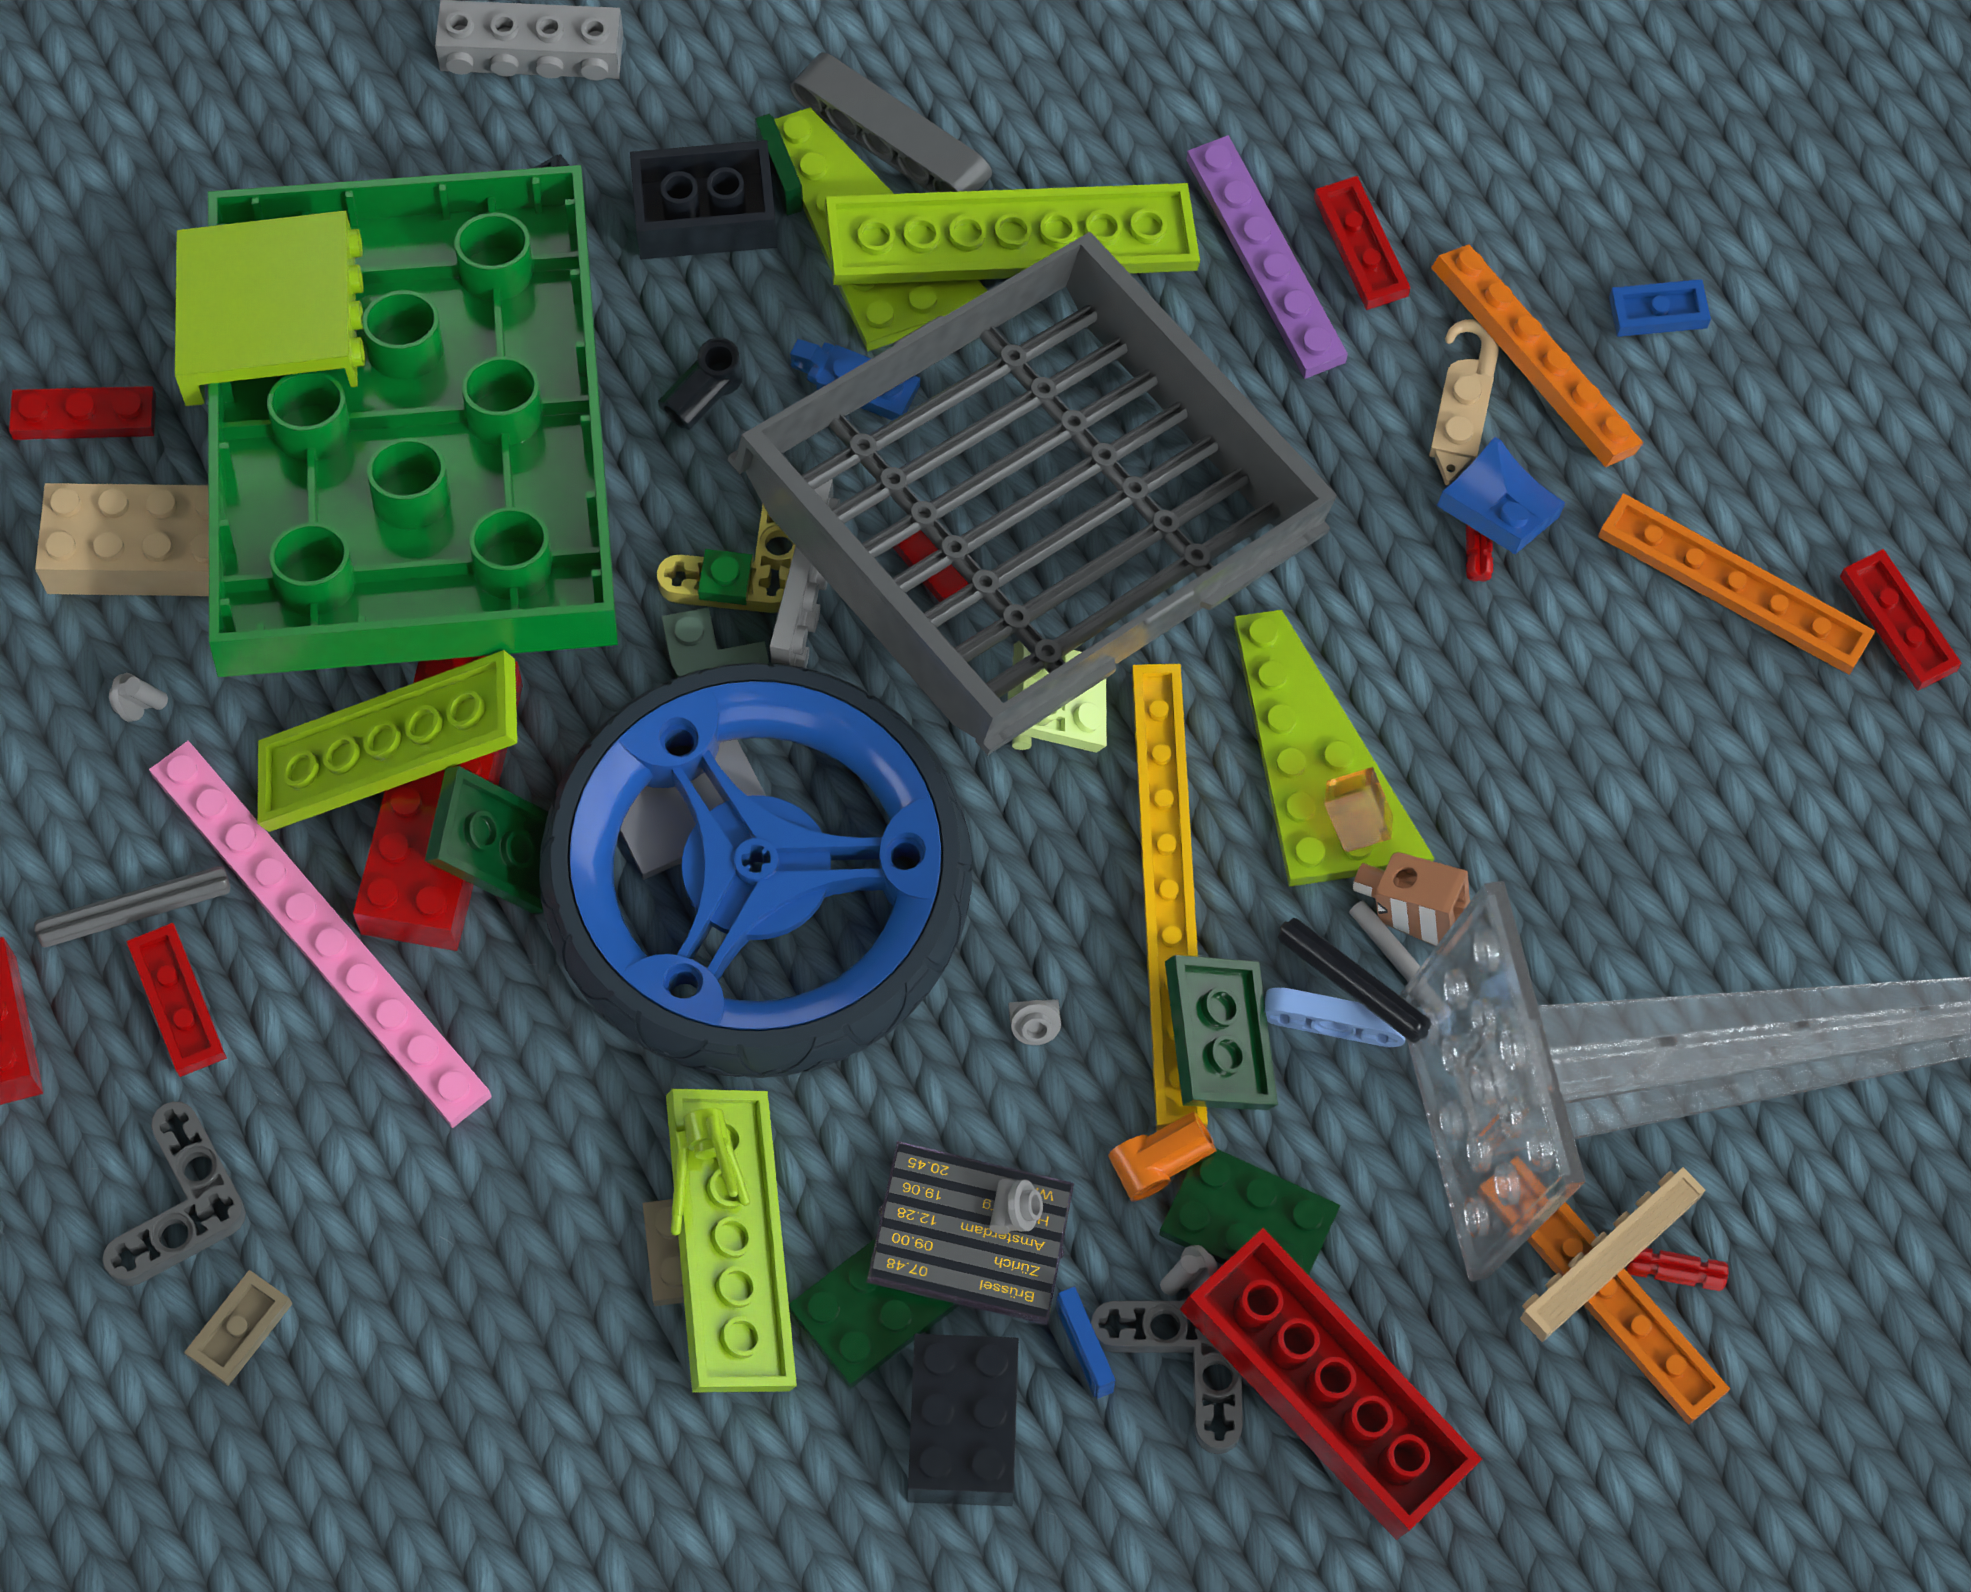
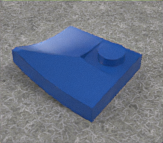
(1501, 499)

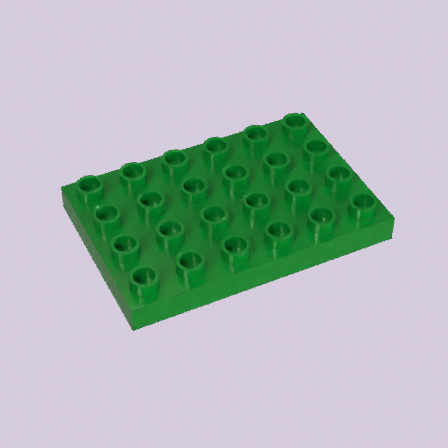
(465, 471)

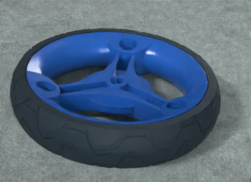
(794, 877)

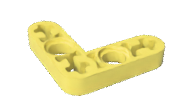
(760, 578)

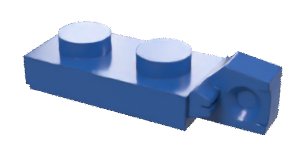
(832, 362)

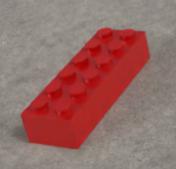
(399, 890)
(1330, 1384)

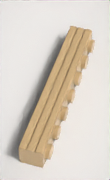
(1611, 1253)

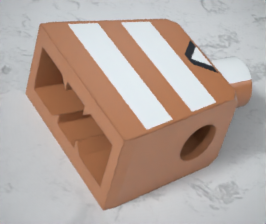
(1416, 895)

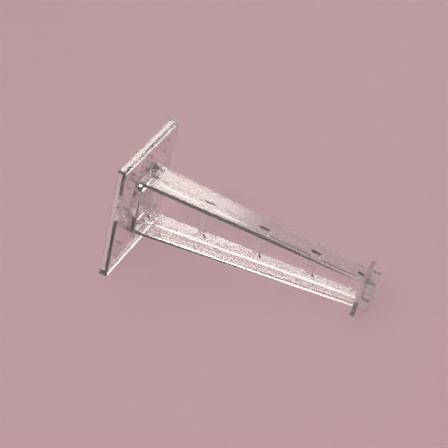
(1524, 1080)

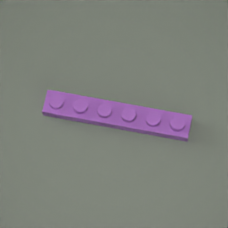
(1266, 257)

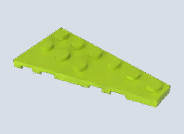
(832, 169)
(1302, 746)

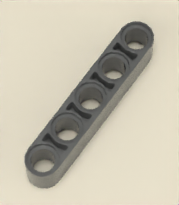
(888, 127)

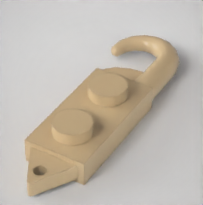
(1464, 403)

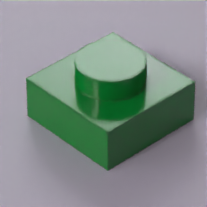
(725, 577)

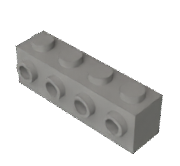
(529, 39)

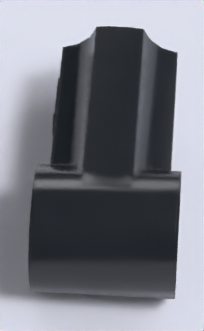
(701, 386)

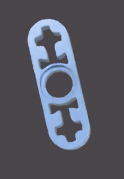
(1328, 1017)

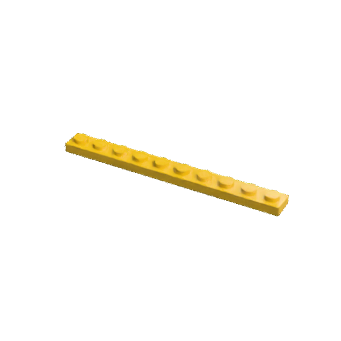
(1165, 863)

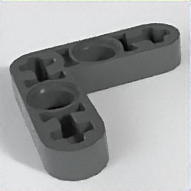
(200, 1197)
(1203, 1356)

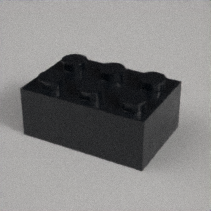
(703, 199)
(963, 1420)

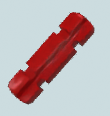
(1479, 556)
(1680, 1269)

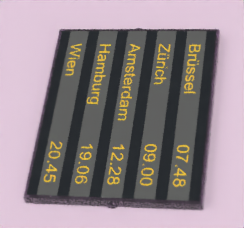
(939, 1238)

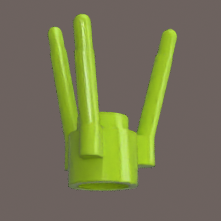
(708, 1138)

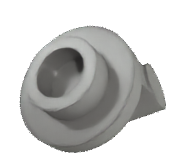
(132, 695)
(1035, 1020)
(1015, 1207)
(1190, 1271)

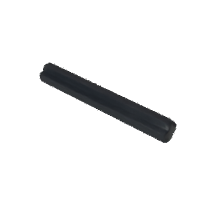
(1355, 980)

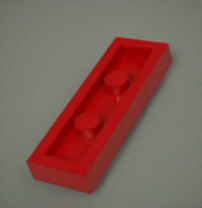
(1361, 242)
(82, 412)
(1900, 619)
(176, 1000)

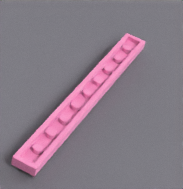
(321, 934)

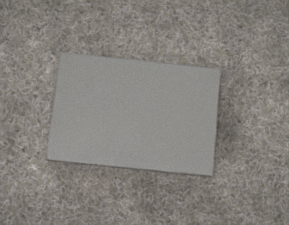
(662, 822)

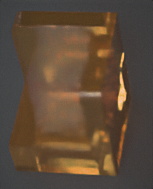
(1358, 809)

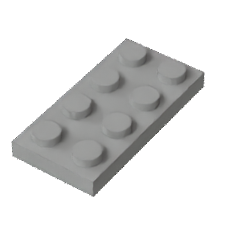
(798, 606)

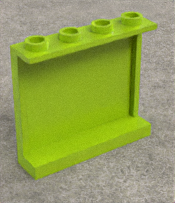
(267, 301)

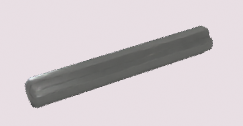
(132, 906)

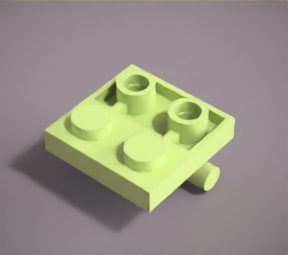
(1076, 724)

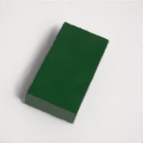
(781, 166)

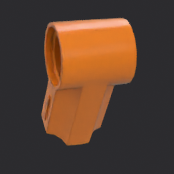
(1149, 1161)

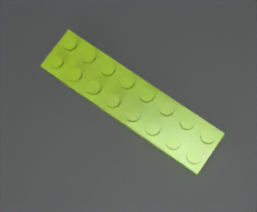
(1005, 231)

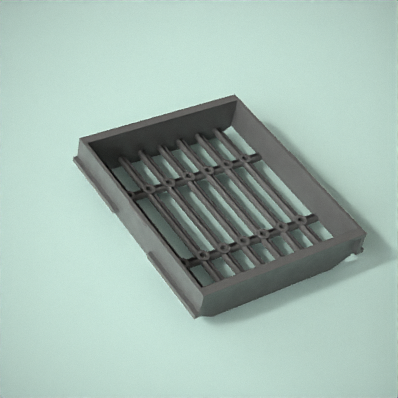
(1163, 365)

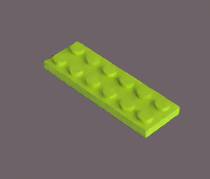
(387, 741)
(733, 1253)

